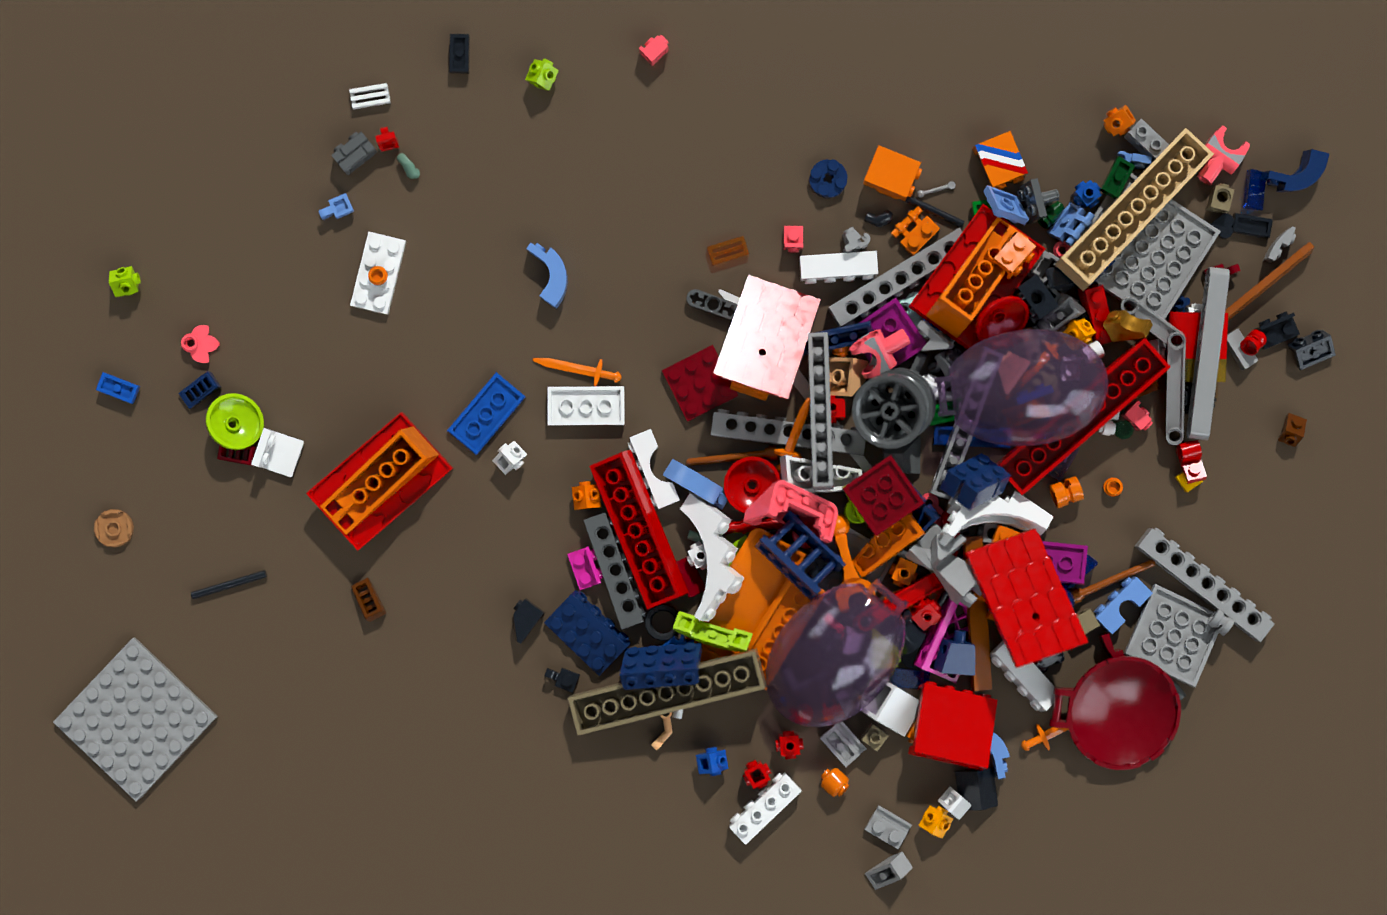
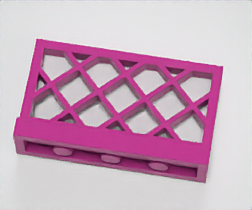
(935, 636)

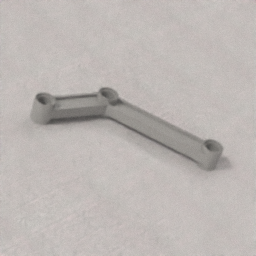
(1175, 358)

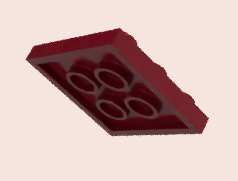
(695, 384)
(883, 495)

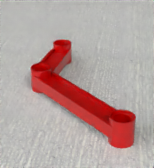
(924, 586)

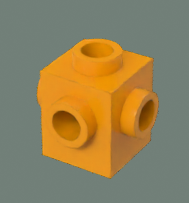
(1080, 329)
(936, 821)

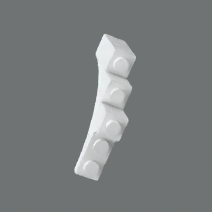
(1010, 511)
(719, 553)

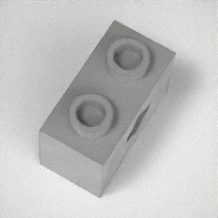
(1146, 140)

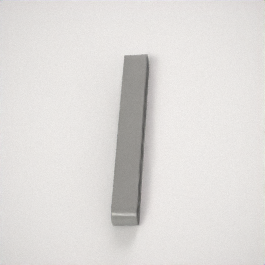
(1207, 353)

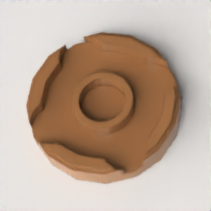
(113, 528)

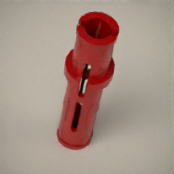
(742, 527)

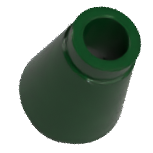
(1053, 213)

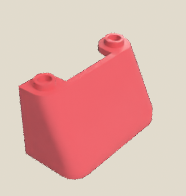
(783, 496)

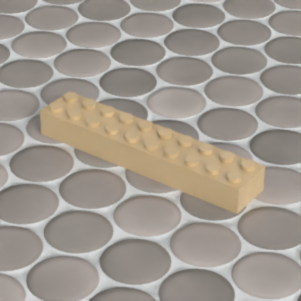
(1134, 209)

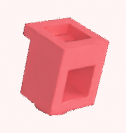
(654, 49)
(1137, 416)

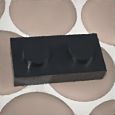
(459, 53)

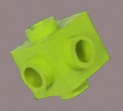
(542, 74)
(124, 281)

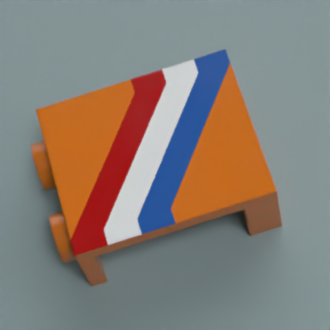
(1001, 160)

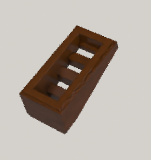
(362, 603)

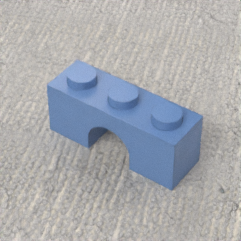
(1131, 590)

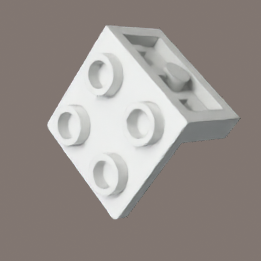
(278, 452)

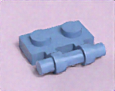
(1067, 221)

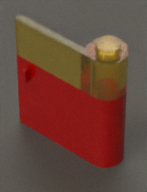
(1189, 324)

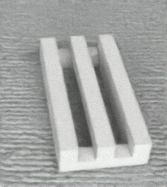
(372, 95)

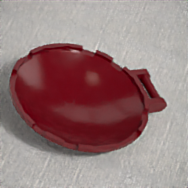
(1120, 712)

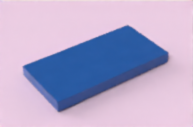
(486, 413)

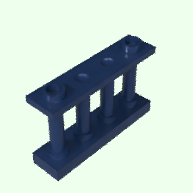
(794, 572)

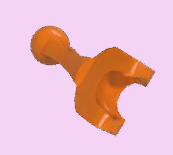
(850, 575)

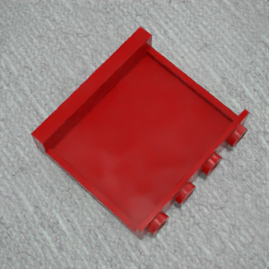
(954, 726)

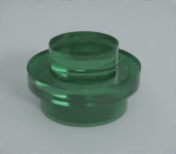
(1123, 429)

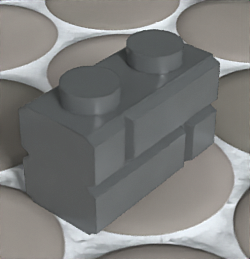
(354, 152)

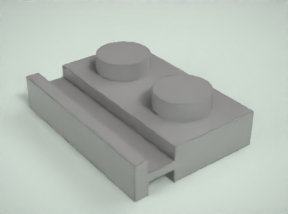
(843, 743)
(888, 827)

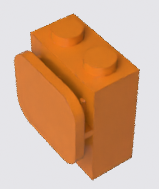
(892, 173)

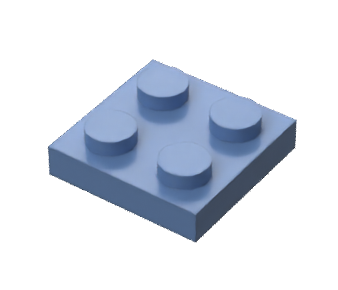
(1006, 205)

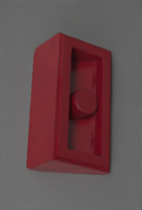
(691, 577)

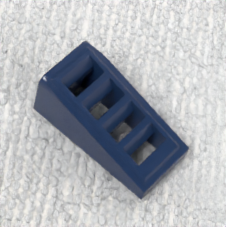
(209, 391)

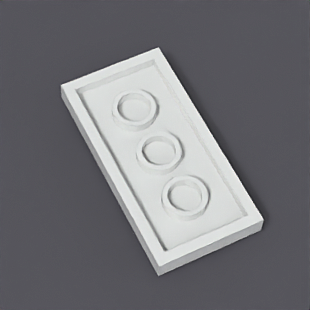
(382, 252)
(586, 405)

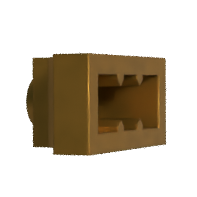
(1123, 326)

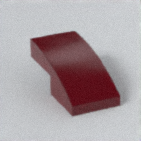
(1108, 646)

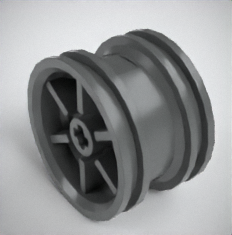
(921, 403)

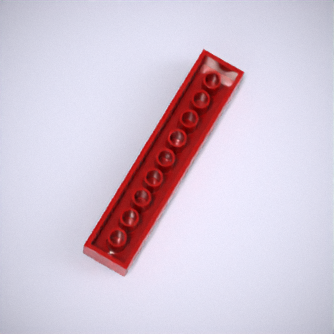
(1126, 380)

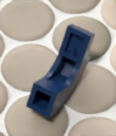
(1310, 170)

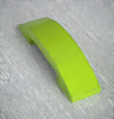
(711, 634)

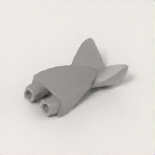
(953, 572)

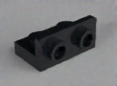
(1279, 329)
(1312, 349)

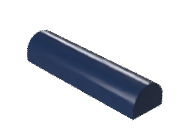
(845, 335)

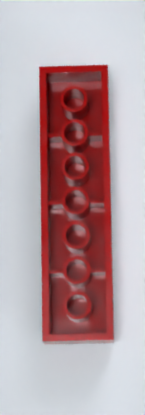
(638, 529)

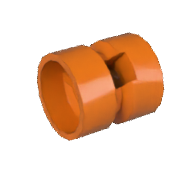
(1065, 492)

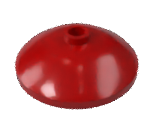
(1001, 317)
(741, 474)

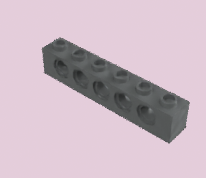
(625, 618)

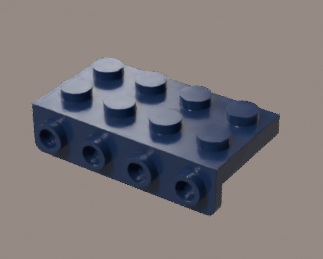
(587, 632)
(661, 666)

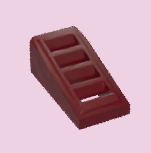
(247, 459)

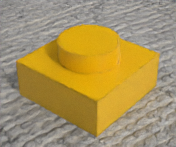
(1182, 481)

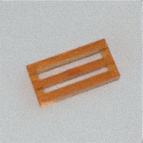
(712, 255)

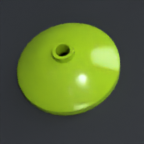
(242, 413)

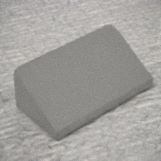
(1063, 314)
(1233, 345)

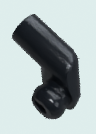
(881, 220)

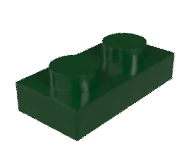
(1117, 177)

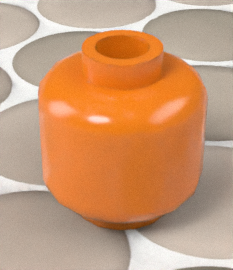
(834, 782)

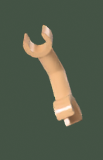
(666, 734)

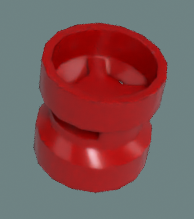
(1253, 342)

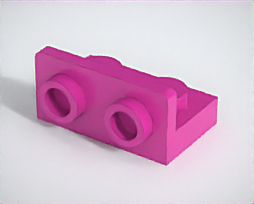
(585, 568)

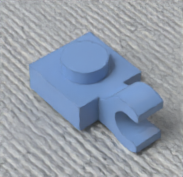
(1140, 161)
(338, 206)

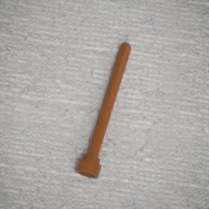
(768, 453)
(1079, 594)

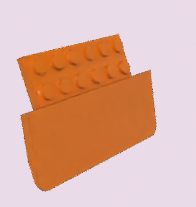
(761, 604)

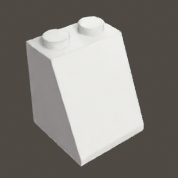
(893, 709)

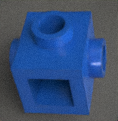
(1080, 197)
(712, 761)

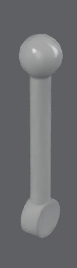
(951, 185)

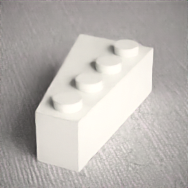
(800, 473)

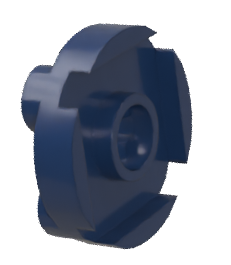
(829, 167)

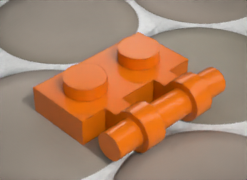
(919, 235)

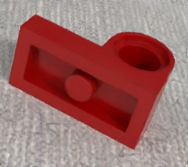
(1190, 461)

